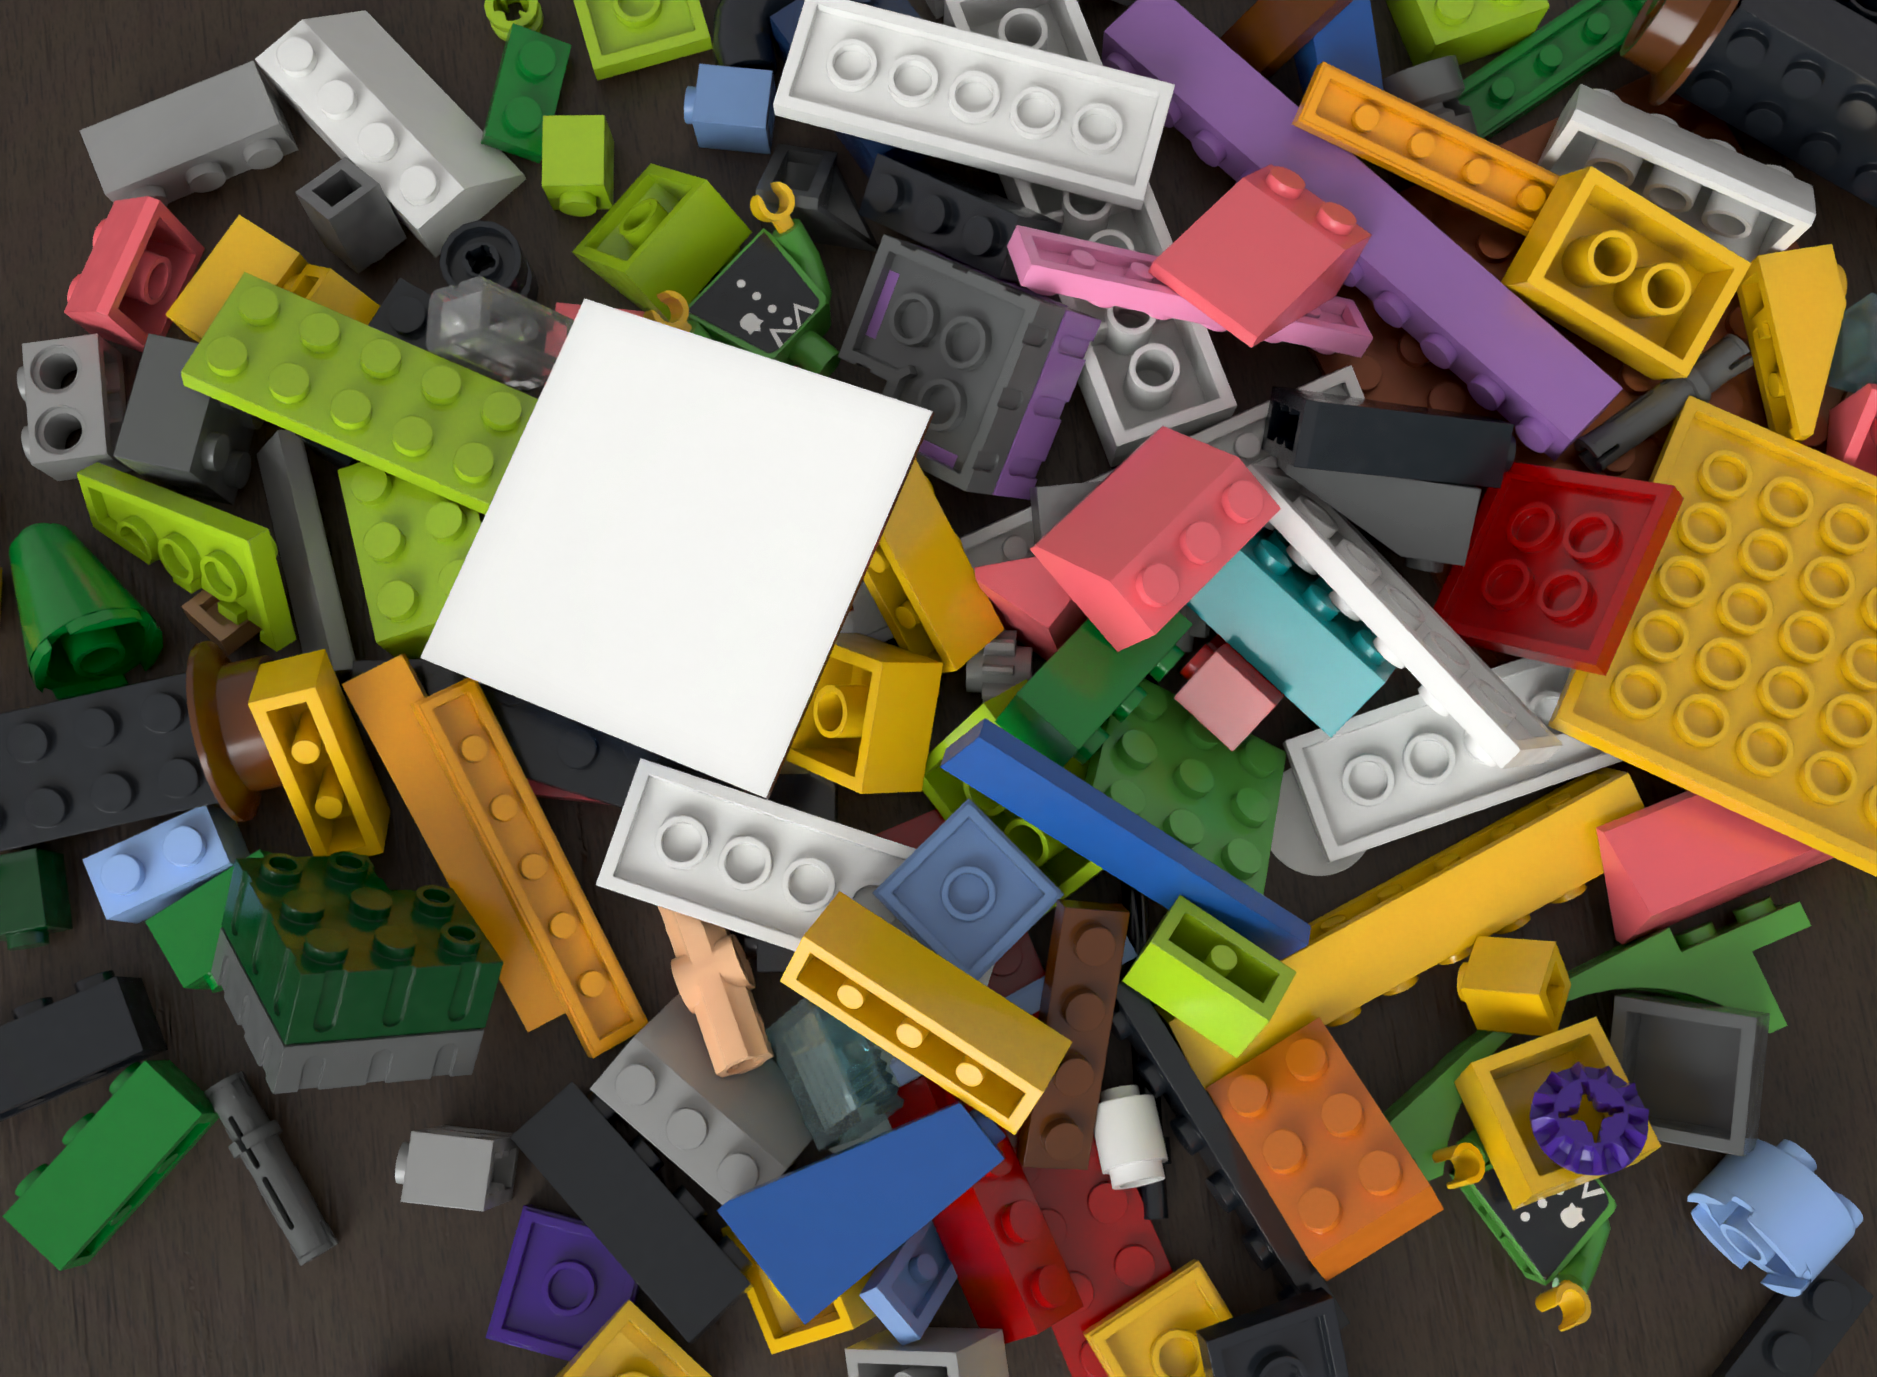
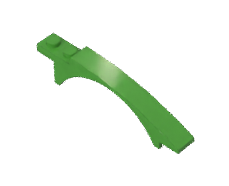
(1704, 968)

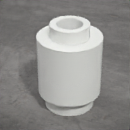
(1129, 1138)

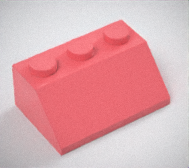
(1154, 534)

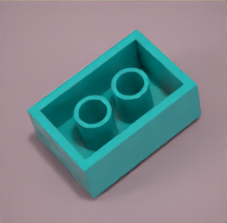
(1293, 631)

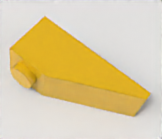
(1792, 324)

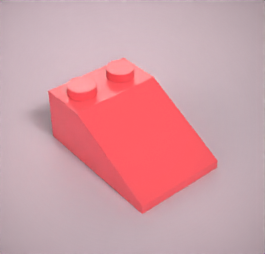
(1263, 255)

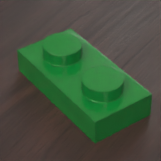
(525, 92)

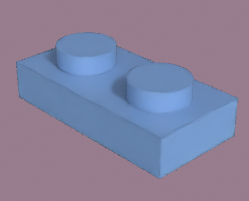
(910, 1285)

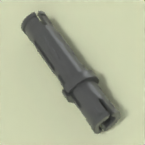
(1662, 404)
(265, 1156)

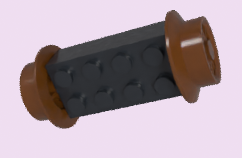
(1774, 70)
(135, 752)

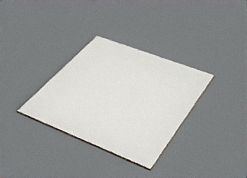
(678, 543)

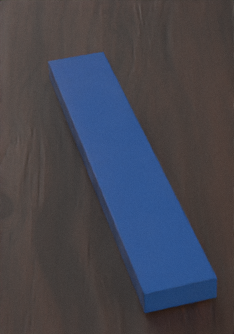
(1116, 837)

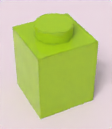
(578, 163)

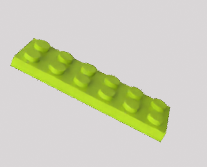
(360, 392)

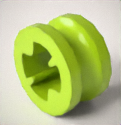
(531, 19)

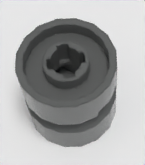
(1435, 89)

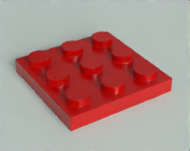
(1558, 564)

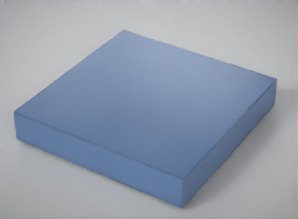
(968, 892)

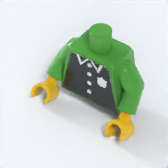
(767, 297)
(1547, 1239)

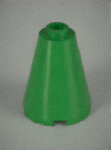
(76, 616)

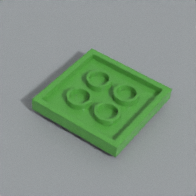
(1193, 784)

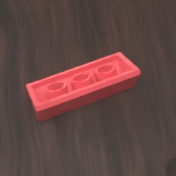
(1687, 860)

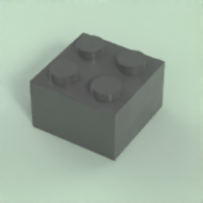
(180, 434)
(1694, 1068)

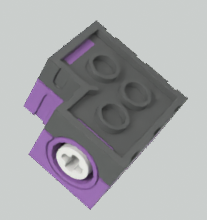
(975, 354)

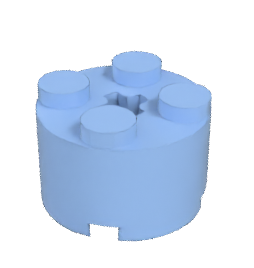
(1774, 1214)

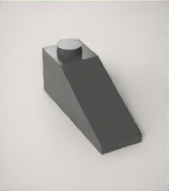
(1412, 517)

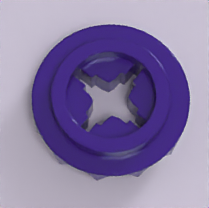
(1569, 1141)

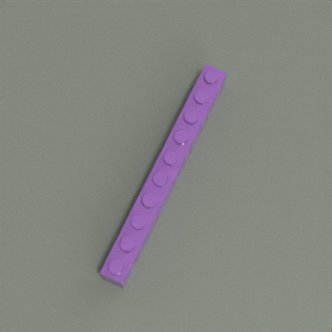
(1408, 265)

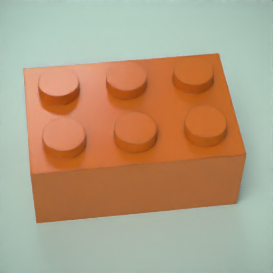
(1324, 1150)

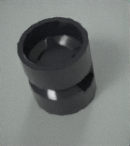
(488, 252)

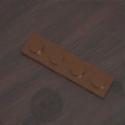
(1080, 1006)

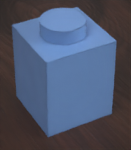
(732, 108)

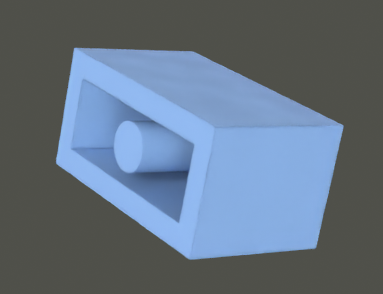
(164, 863)

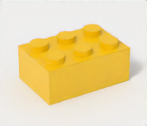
(1625, 274)

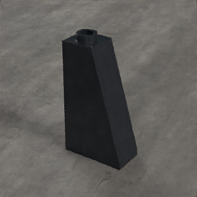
(1386, 439)

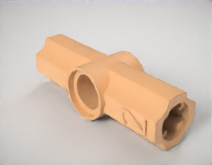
(717, 988)

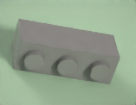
(191, 138)

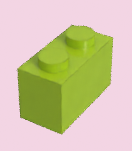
(1209, 977)

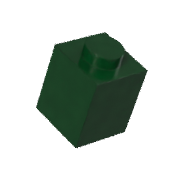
(33, 898)

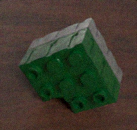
(351, 976)

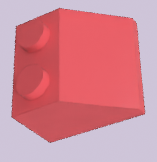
(133, 273)

